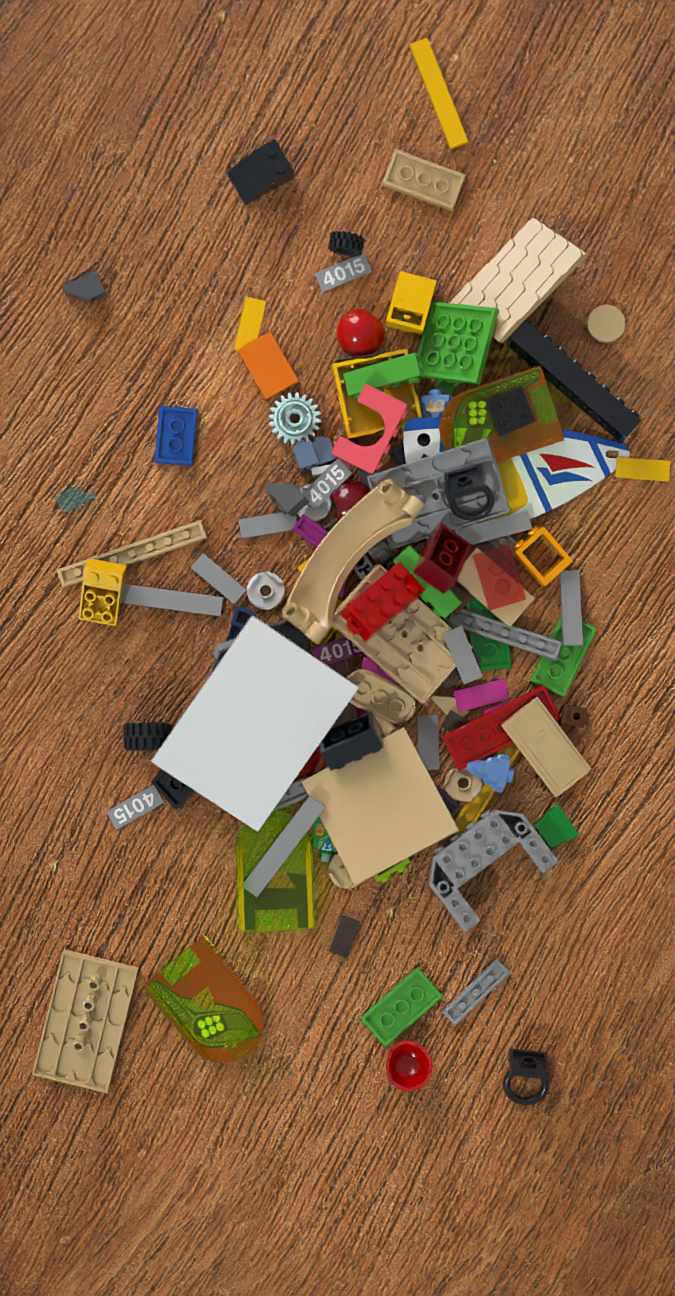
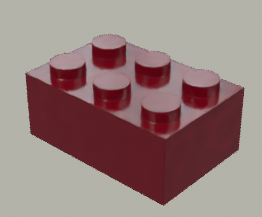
(442, 558)

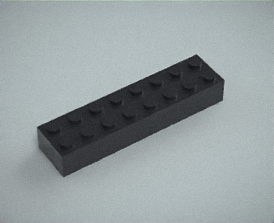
(574, 381)

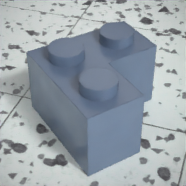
(313, 454)

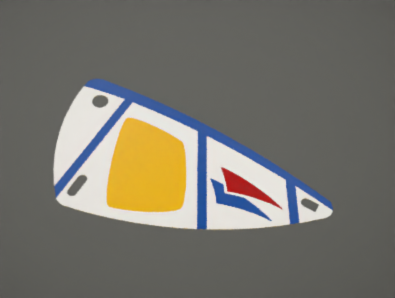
(537, 478)

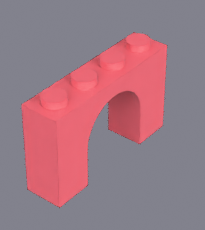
(369, 456)

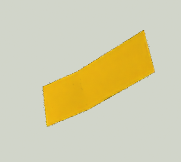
(250, 322)
(642, 469)

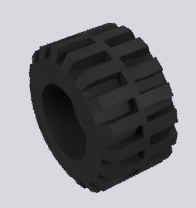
(146, 735)

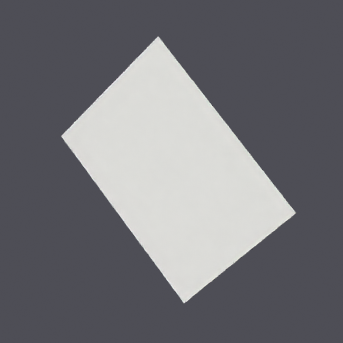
(254, 723)

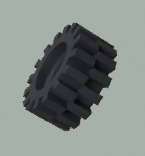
(346, 243)

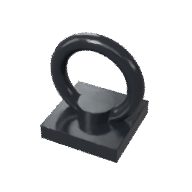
(465, 483)
(529, 1065)

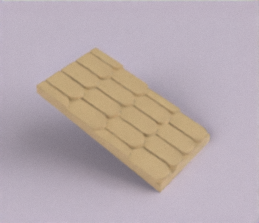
(522, 276)
(408, 647)
(85, 1021)

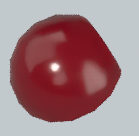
(348, 495)

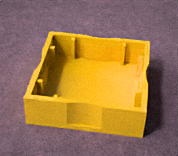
(361, 420)

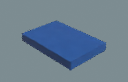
(176, 435)

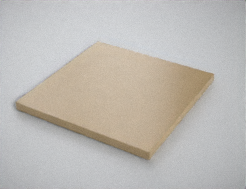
(381, 808)

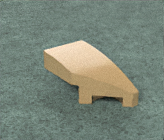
(447, 702)

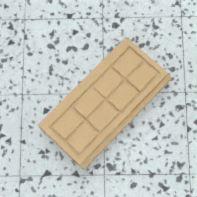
(546, 747)

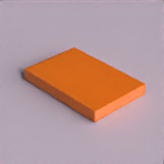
(268, 366)

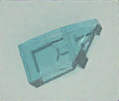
(72, 499)

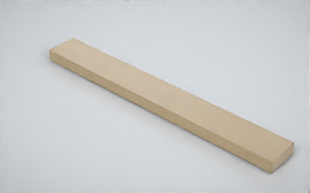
(138, 551)

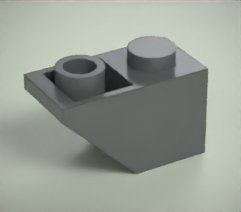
(86, 288)
(288, 496)
(382, 555)

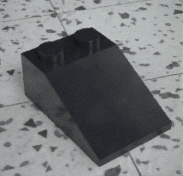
(260, 172)
(172, 789)

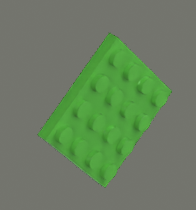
(457, 341)

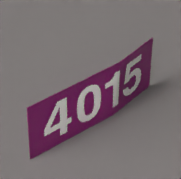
(336, 651)

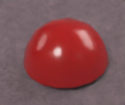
(360, 333)
(408, 1066)

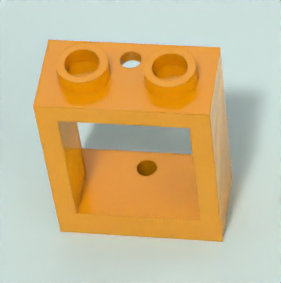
(555, 569)

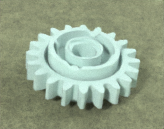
(290, 407)

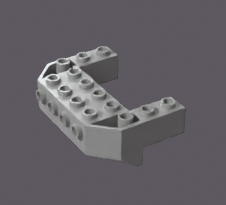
(475, 850)

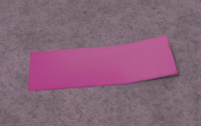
(481, 695)

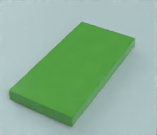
(559, 674)
(401, 1006)

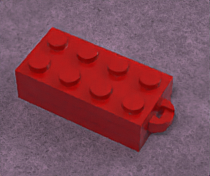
(381, 602)

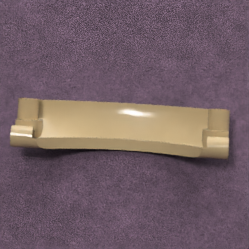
(363, 526)

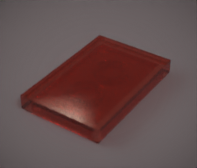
(499, 577)

